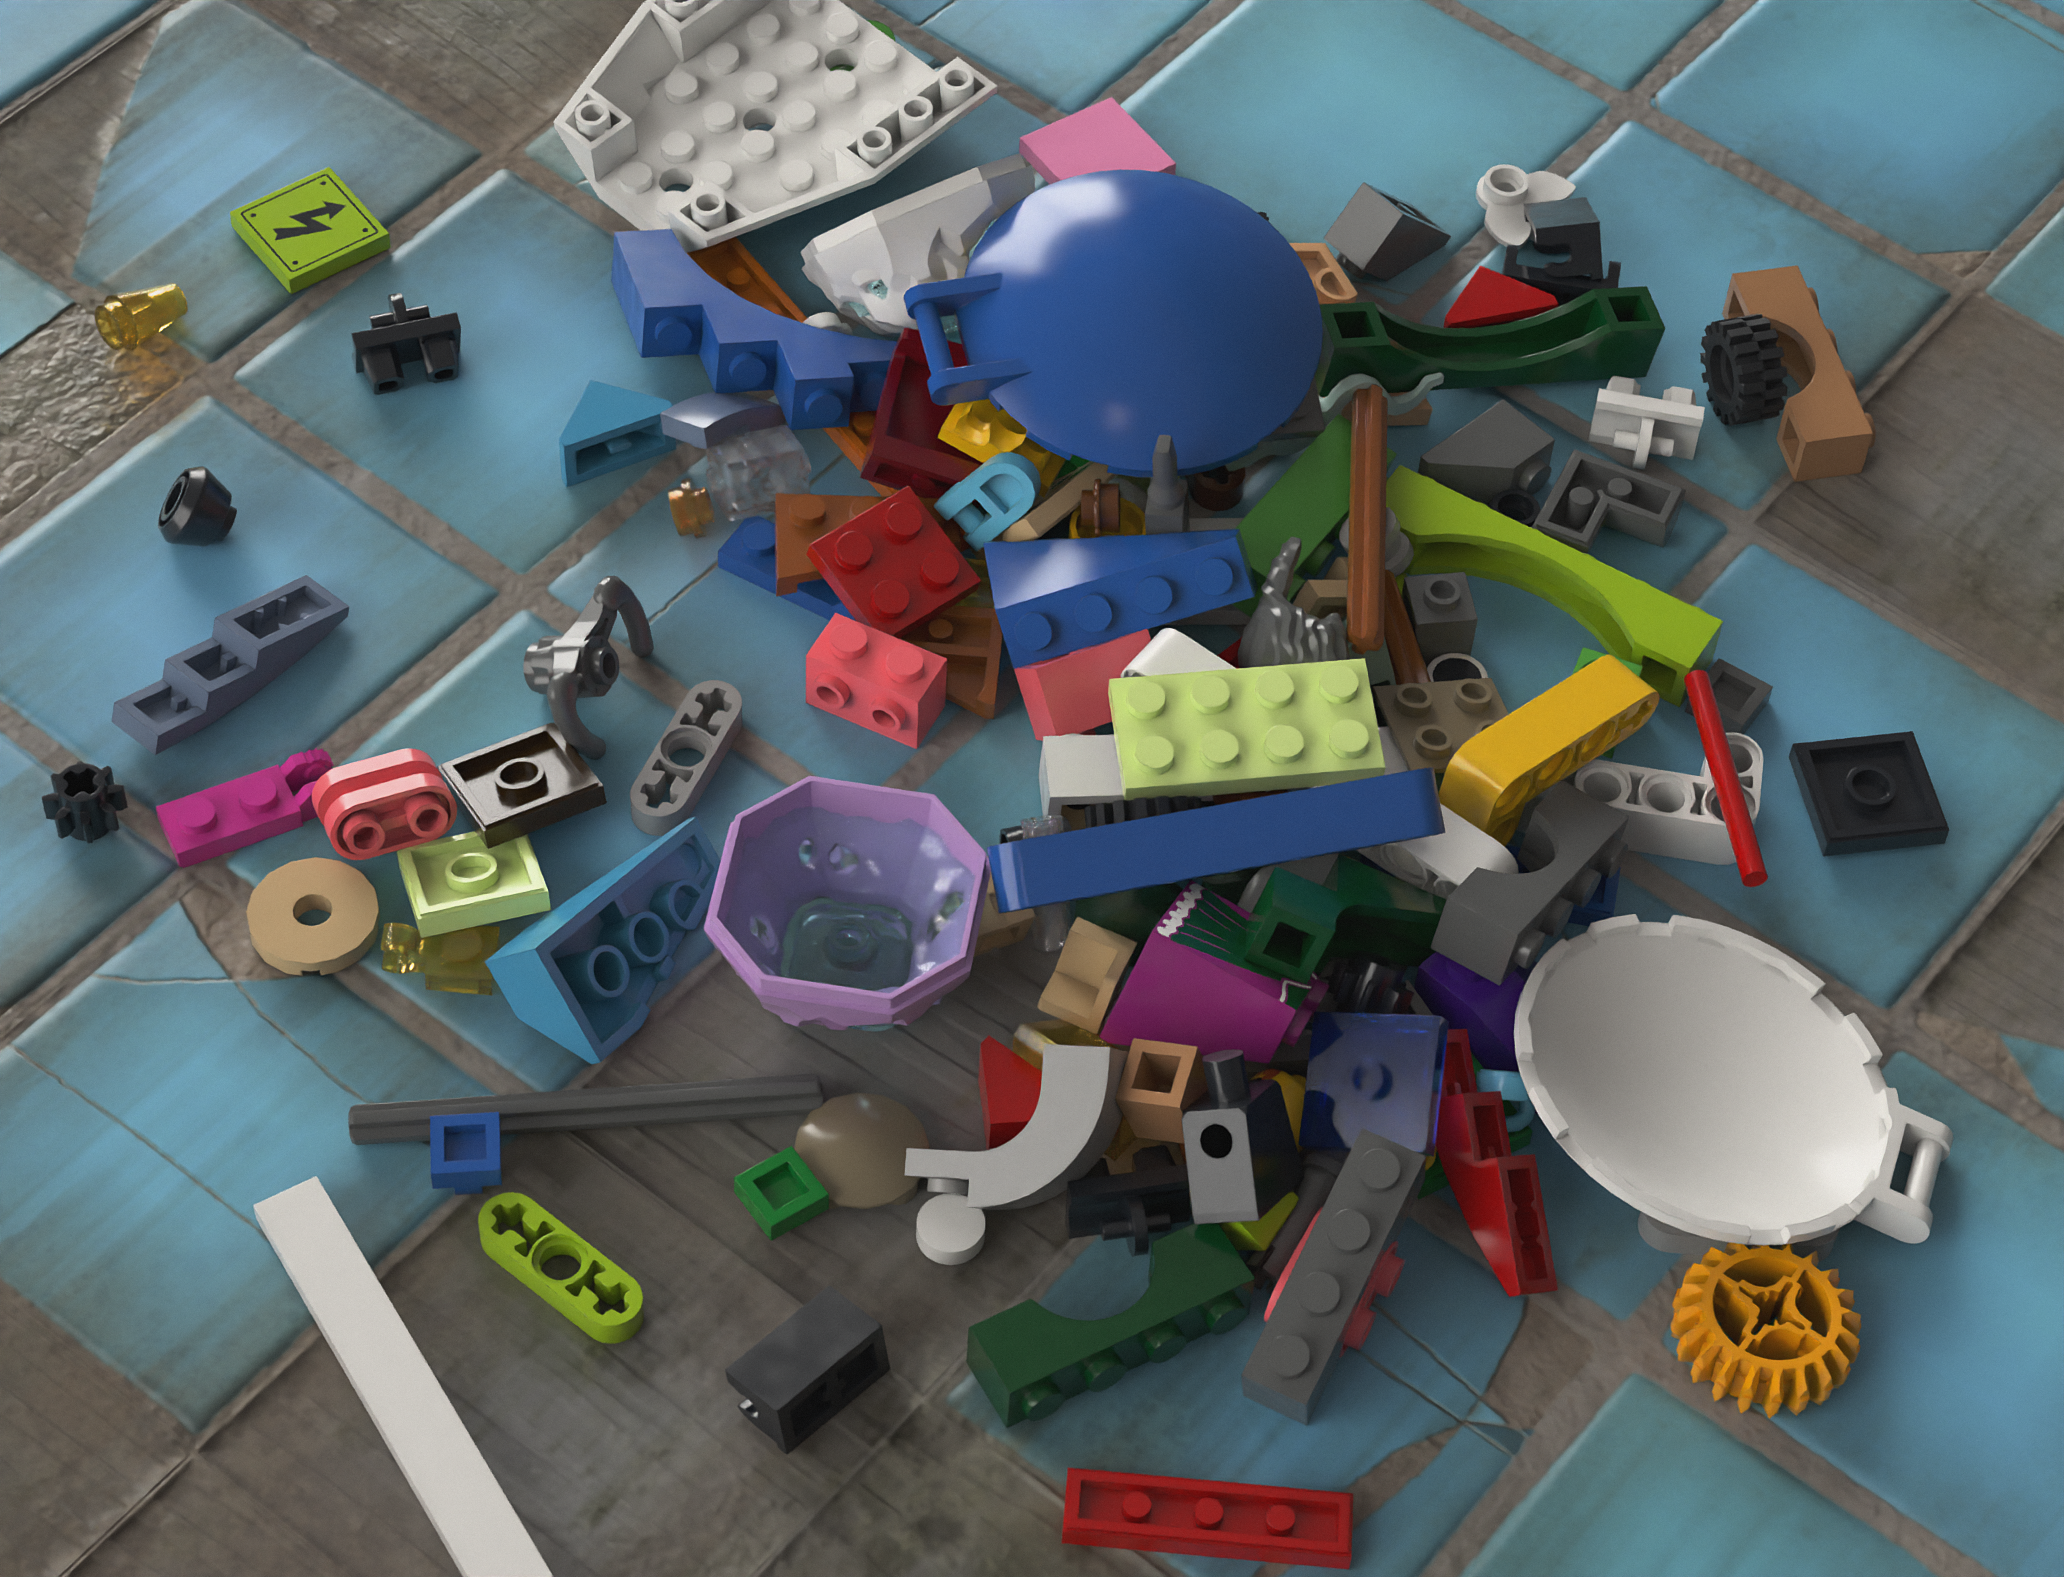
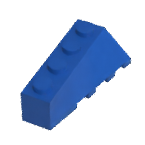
(1096, 589)

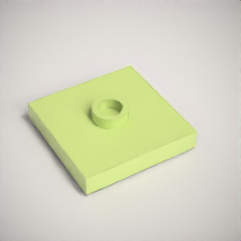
(466, 885)

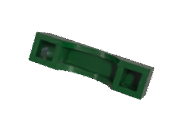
(1039, 1359)

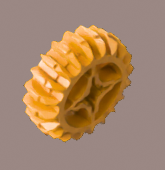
(1783, 1360)

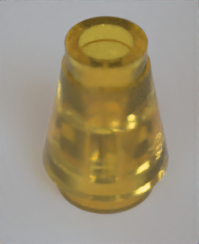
(138, 315)

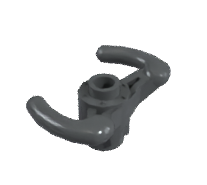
(584, 662)

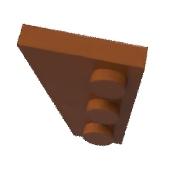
(807, 517)

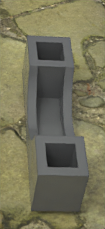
(1503, 918)
(1331, 1276)

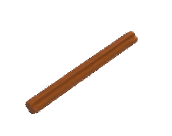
(1367, 520)

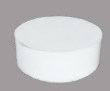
(949, 1229)

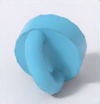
(1512, 1089)

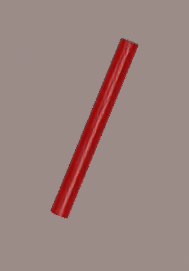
(1725, 779)

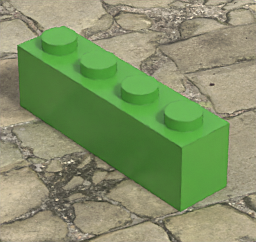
(1303, 504)

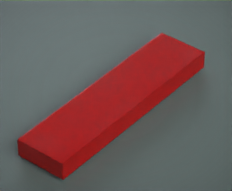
(1208, 1518)

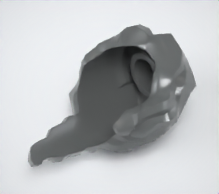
(1285, 632)

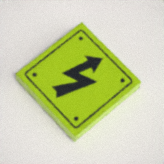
(310, 230)

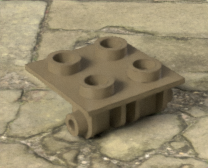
(1438, 717)

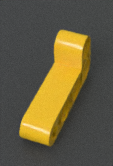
(1544, 744)

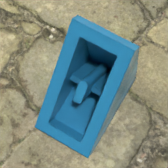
(611, 432)

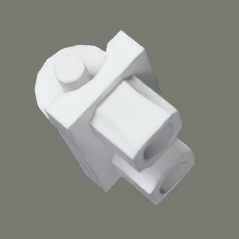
(1646, 423)

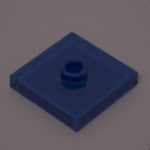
(1374, 1077)

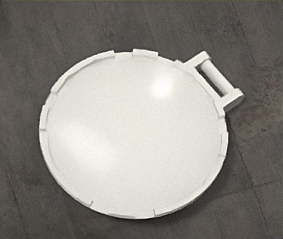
(1719, 1086)

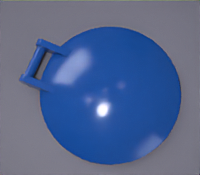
(1127, 318)

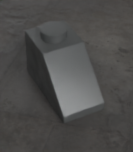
(1382, 234)
(1492, 455)

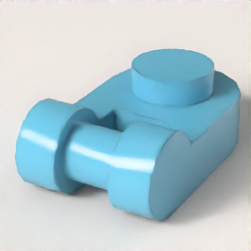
(1003, 486)

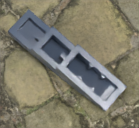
(241, 658)

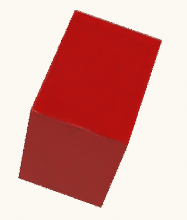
(1496, 300)
(1007, 1092)

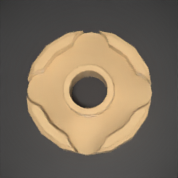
(306, 887)

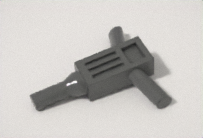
(1167, 495)

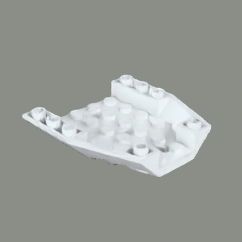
(698, 73)

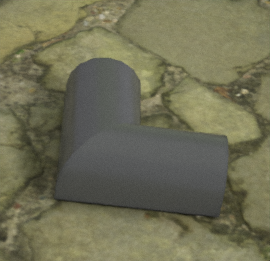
(1604, 494)

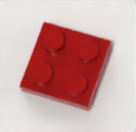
(894, 565)

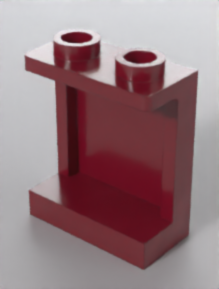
(907, 426)

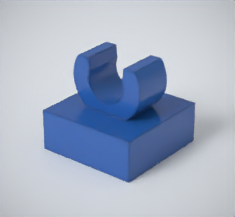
(465, 1152)

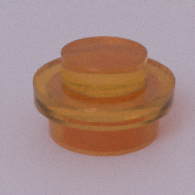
(691, 508)

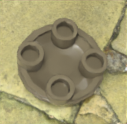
(859, 1150)

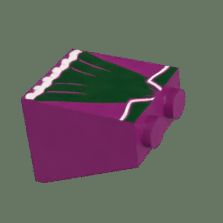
(1202, 991)

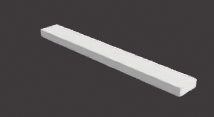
(397, 1386)

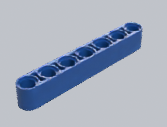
(1215, 840)

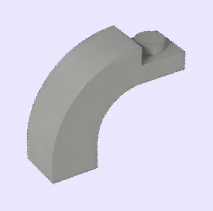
(1058, 1144)

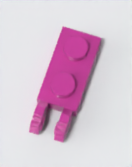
(243, 809)

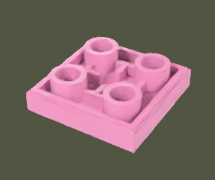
(1093, 141)

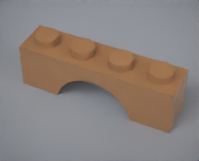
(1824, 423)

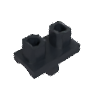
(405, 338)
(1129, 1202)

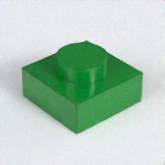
(781, 1193)

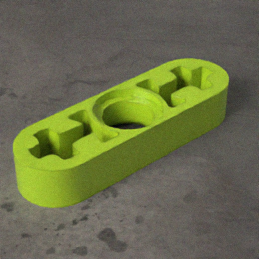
(569, 1295)

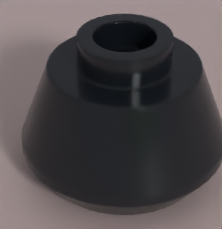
(196, 509)

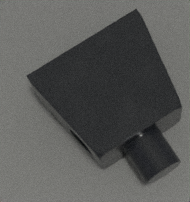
(1238, 1144)

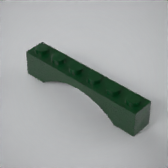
(1583, 340)

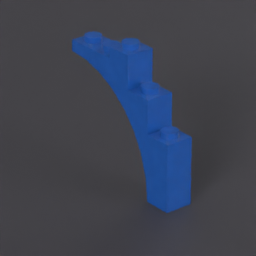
(743, 347)

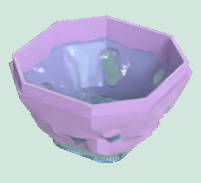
(848, 903)

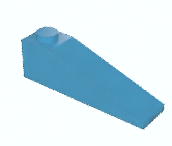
(601, 953)

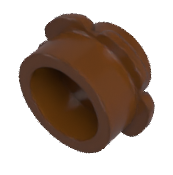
(1102, 508)

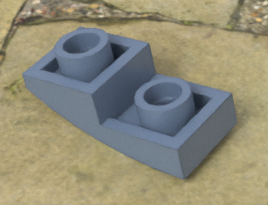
(715, 416)

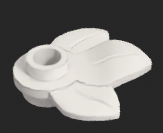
(1505, 192)

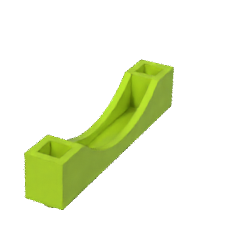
(1619, 610)

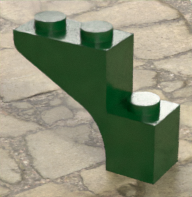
(1349, 913)

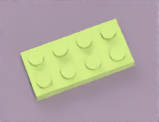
(1245, 729)

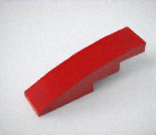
(1492, 1187)

